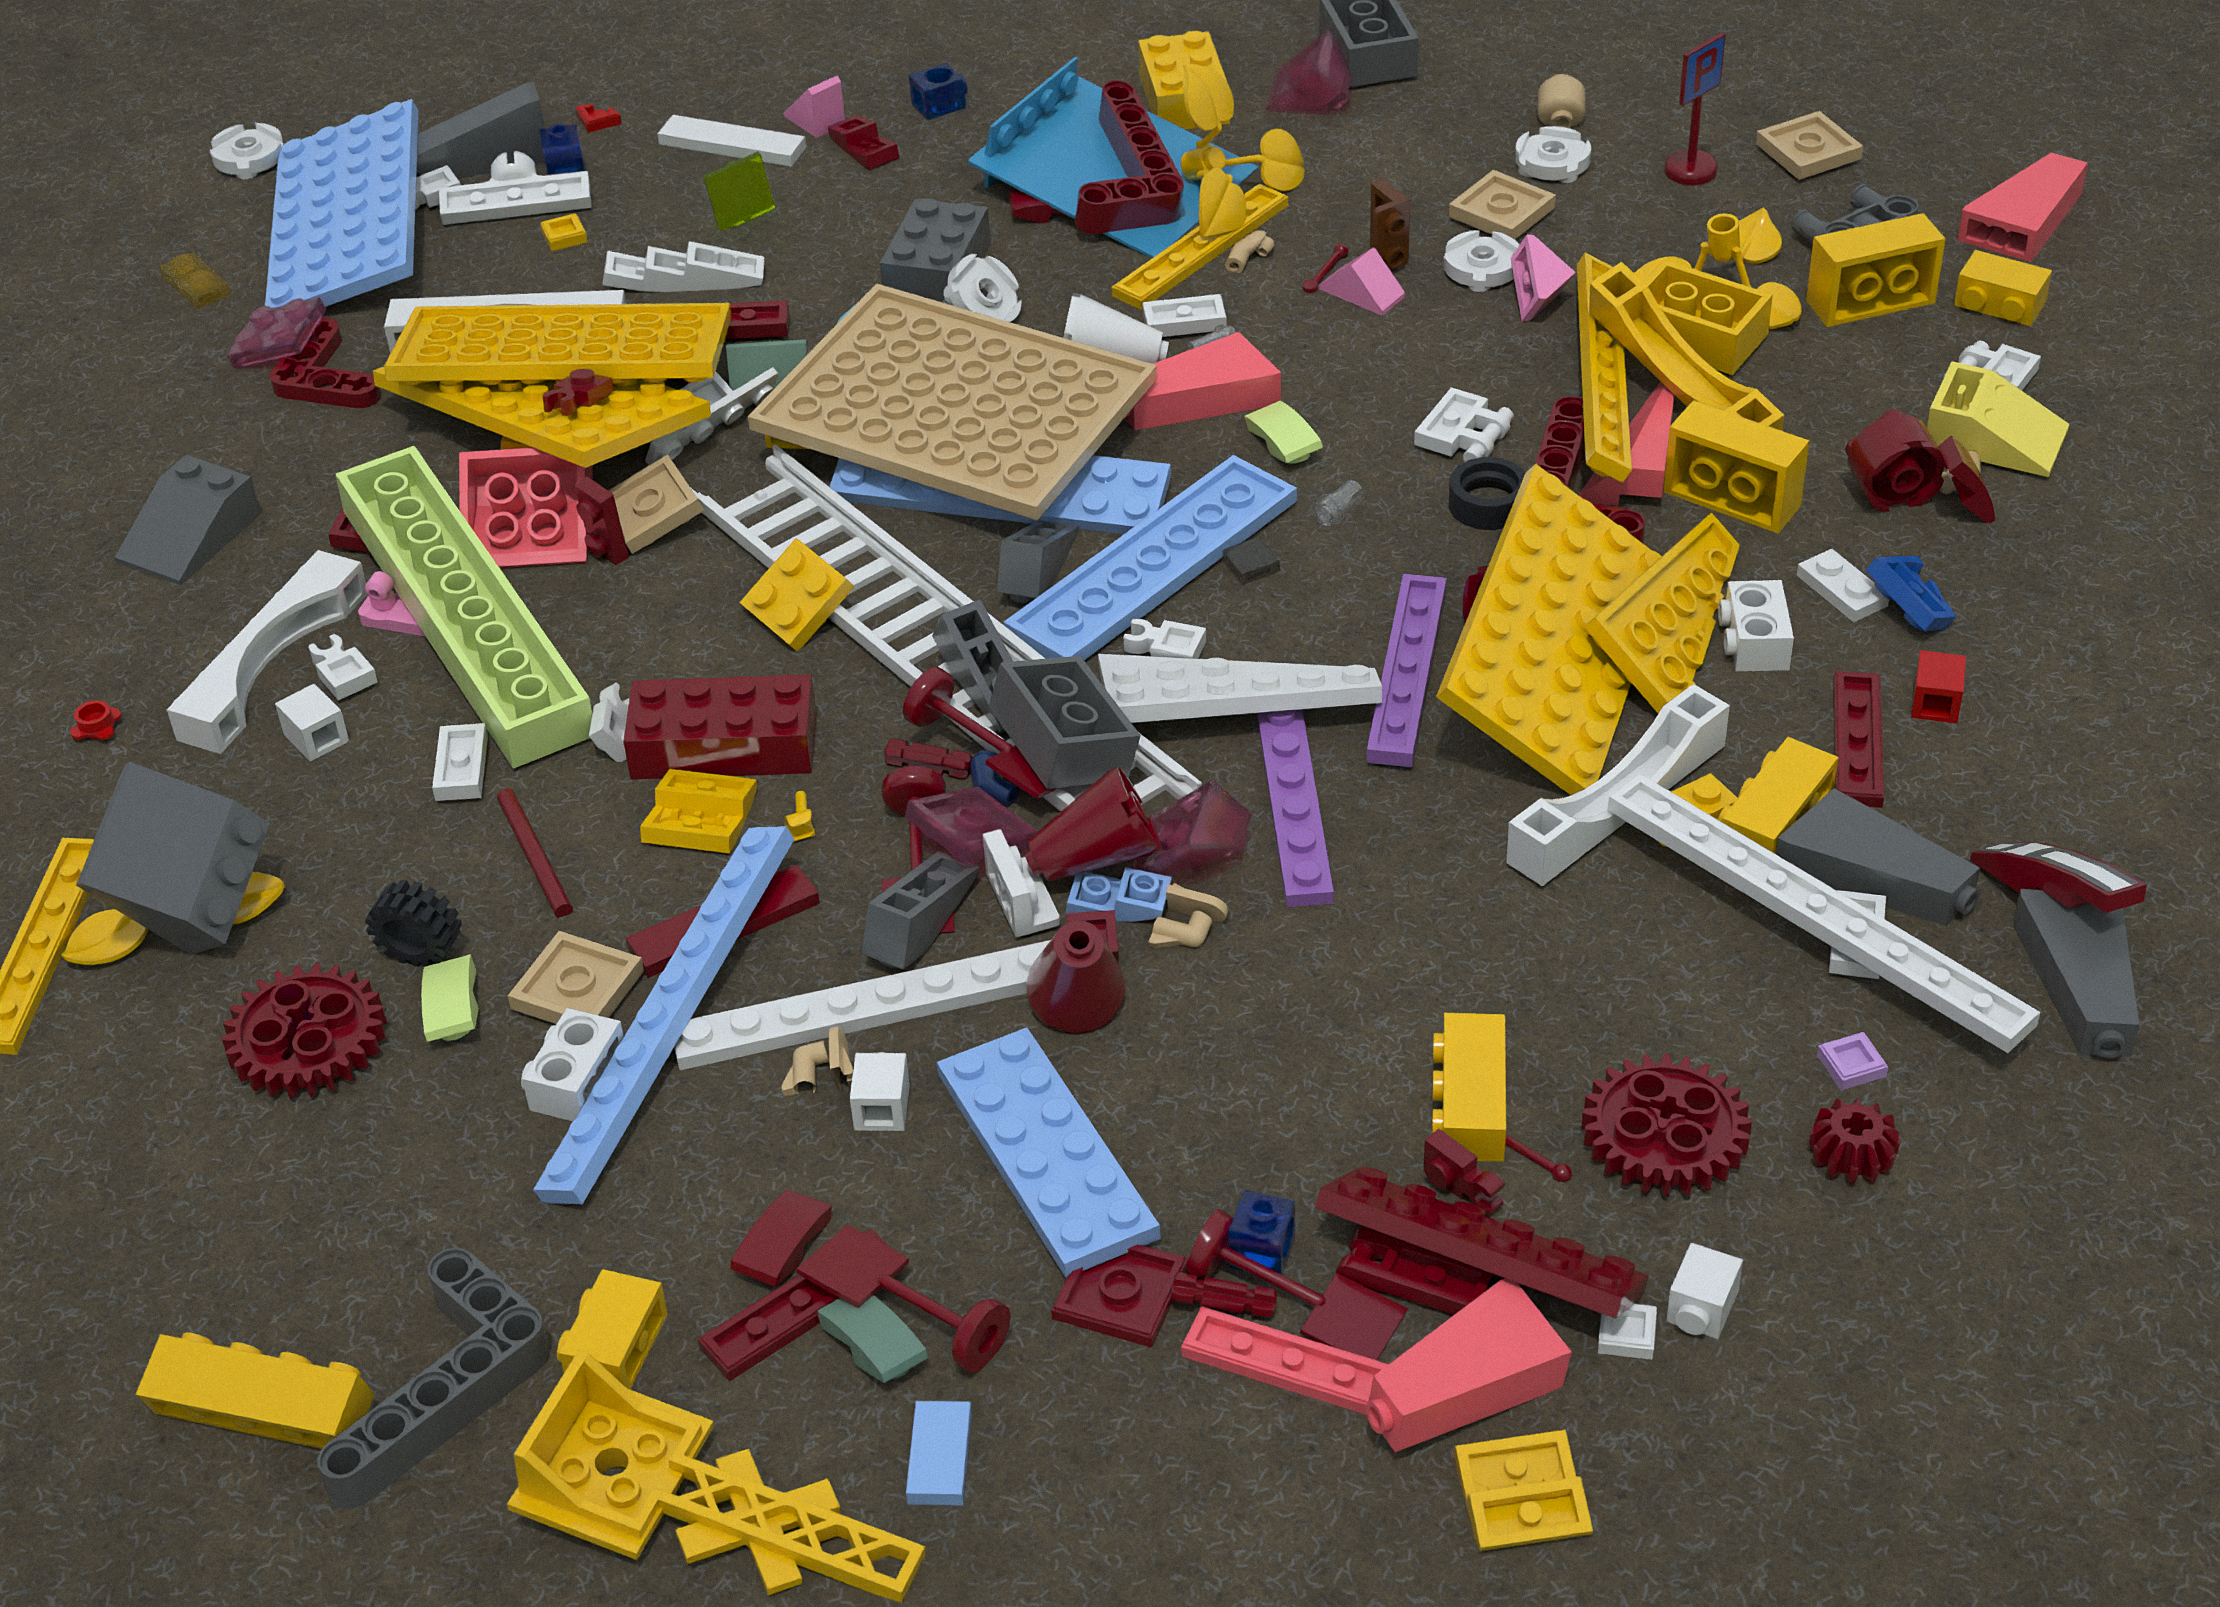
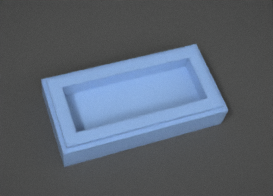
(939, 1453)

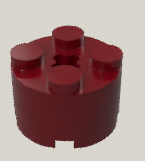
(1896, 461)

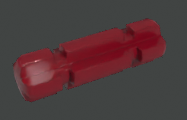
(933, 757)
(1224, 1295)

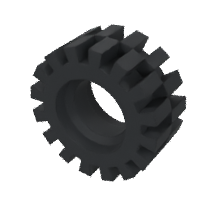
(413, 923)

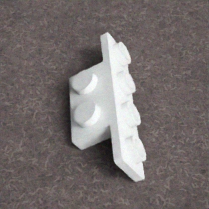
(724, 405)

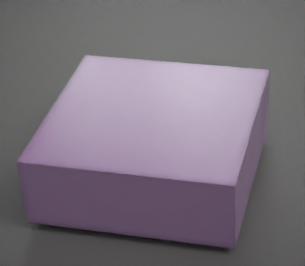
(1852, 1061)

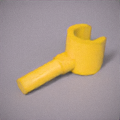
(800, 823)

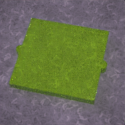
(739, 191)

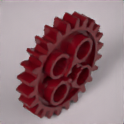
(304, 1030)
(1666, 1124)

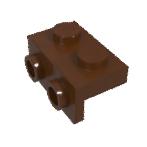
(1390, 223)

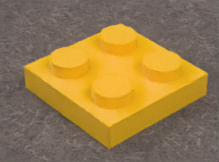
(797, 594)

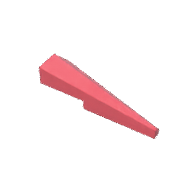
(1648, 454)

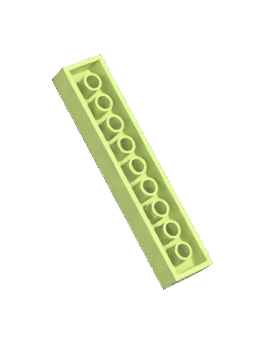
(466, 607)

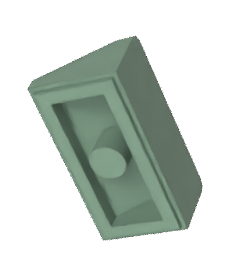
(752, 359)

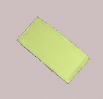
(1285, 432)
(449, 999)

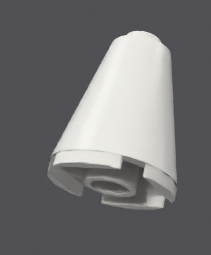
(1113, 331)

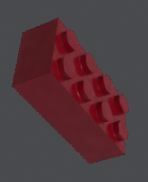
(721, 726)

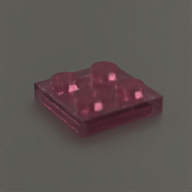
(276, 332)
(962, 818)

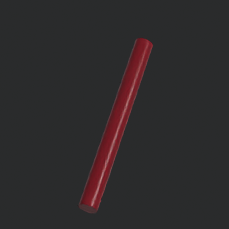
(534, 853)

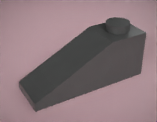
(1034, 559)
(972, 652)
(915, 909)

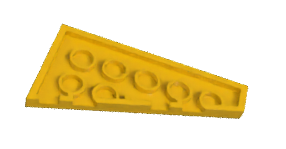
(1665, 617)

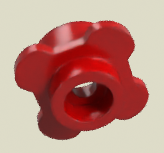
(95, 720)

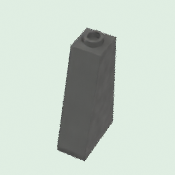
(483, 133)
(1872, 854)
(2084, 970)

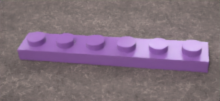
(1407, 671)
(1295, 808)

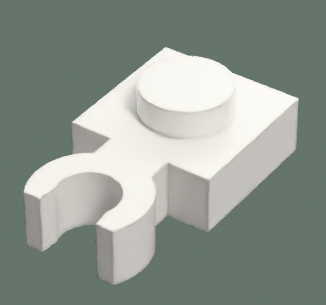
(428, 186)
(1169, 640)
(342, 670)
(609, 723)

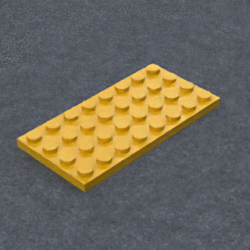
(554, 340)
(592, 434)
(1524, 656)

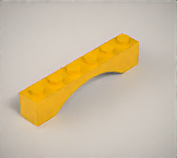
(1635, 319)

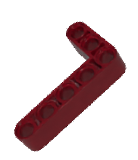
(1152, 186)
(1563, 453)

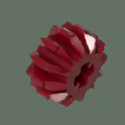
(1854, 1140)

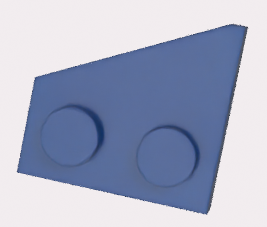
(1899, 581)

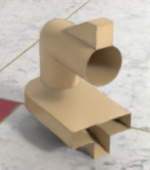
(1203, 911)
(817, 1053)

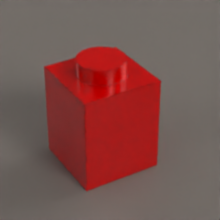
(1938, 686)

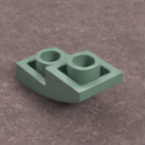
(876, 1337)

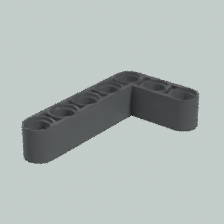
(501, 1353)

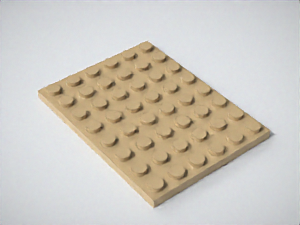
(955, 400)

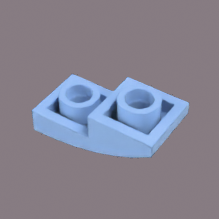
(1134, 897)

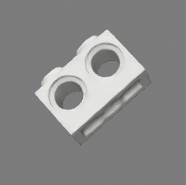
(1757, 625)
(570, 1063)

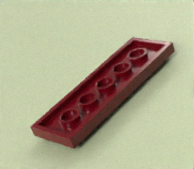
(1494, 1246)

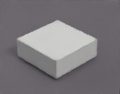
(1630, 1333)

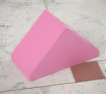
(818, 107)
(1537, 276)
(1365, 283)

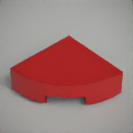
(596, 119)

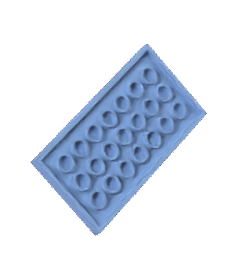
(345, 208)

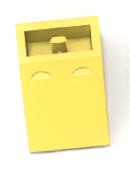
(1996, 420)

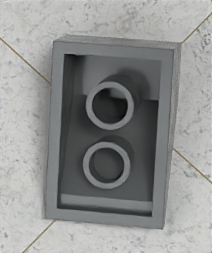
(188, 519)

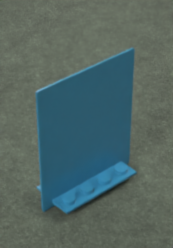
(1057, 145)

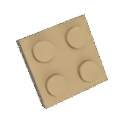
(1809, 145)
(1502, 205)
(654, 503)
(576, 977)

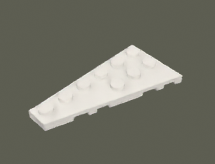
(1193, 688)

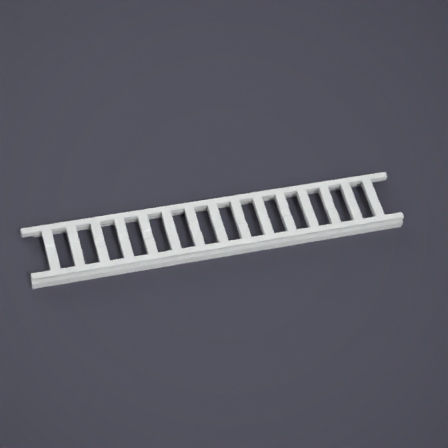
(916, 576)

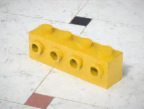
(253, 1391)

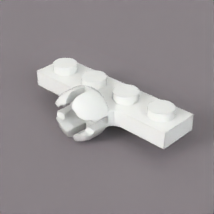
(514, 192)

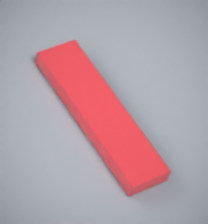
(1281, 1359)

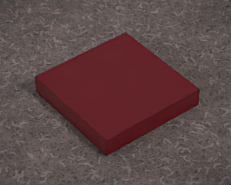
(1122, 1296)

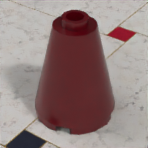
(1094, 831)
(1076, 980)

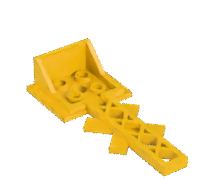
(602, 1425)

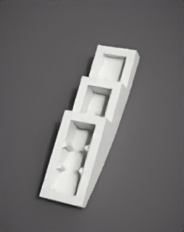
(671, 271)

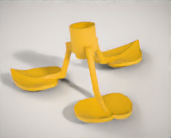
(1220, 201)
(1747, 240)
(114, 935)

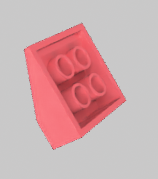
(523, 506)

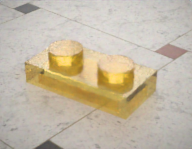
(194, 280)

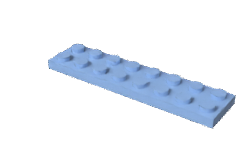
(1102, 497)
(1152, 560)

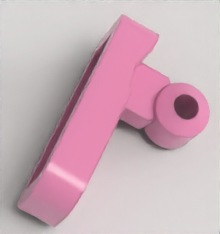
(385, 608)

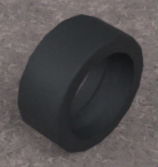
(1478, 473)

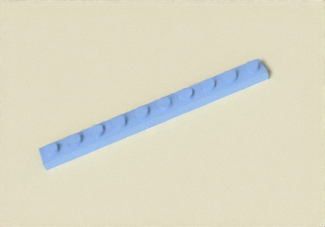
(663, 1017)

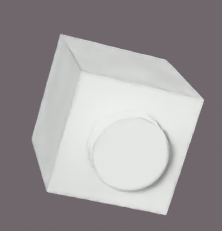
(312, 722)
(879, 1091)
(1704, 1291)

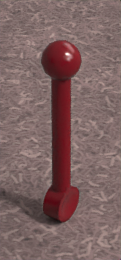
(1340, 251)
(1560, 1172)

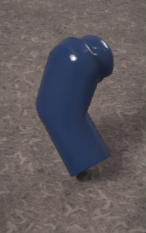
(989, 780)

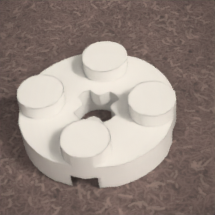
(246, 151)
(1553, 154)
(1480, 260)
(974, 274)

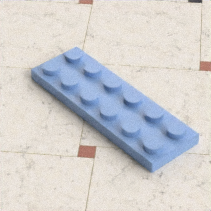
(1048, 1152)

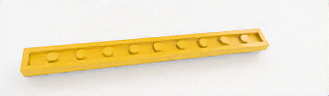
(1602, 385)

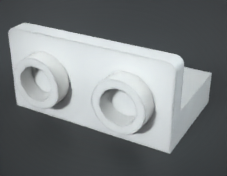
(1017, 888)

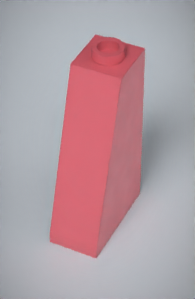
(2025, 208)
(1207, 383)
(1469, 1368)

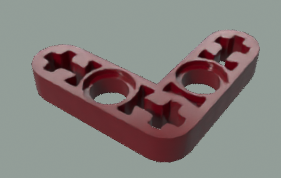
(347, 387)

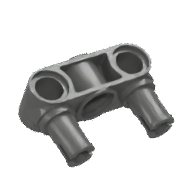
(1871, 209)

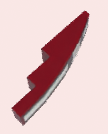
(2061, 873)

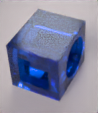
(937, 91)
(562, 149)
(1263, 1229)

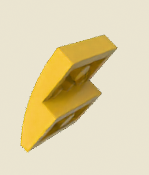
(699, 811)
(1522, 1490)

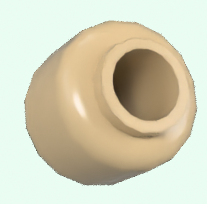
(1561, 100)

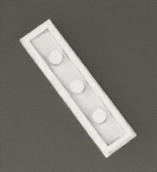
(731, 140)

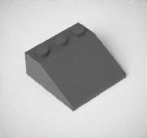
(173, 857)

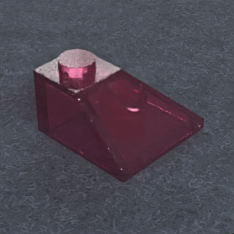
(1312, 80)
(1197, 831)

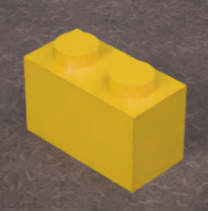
(2002, 287)
(616, 1324)

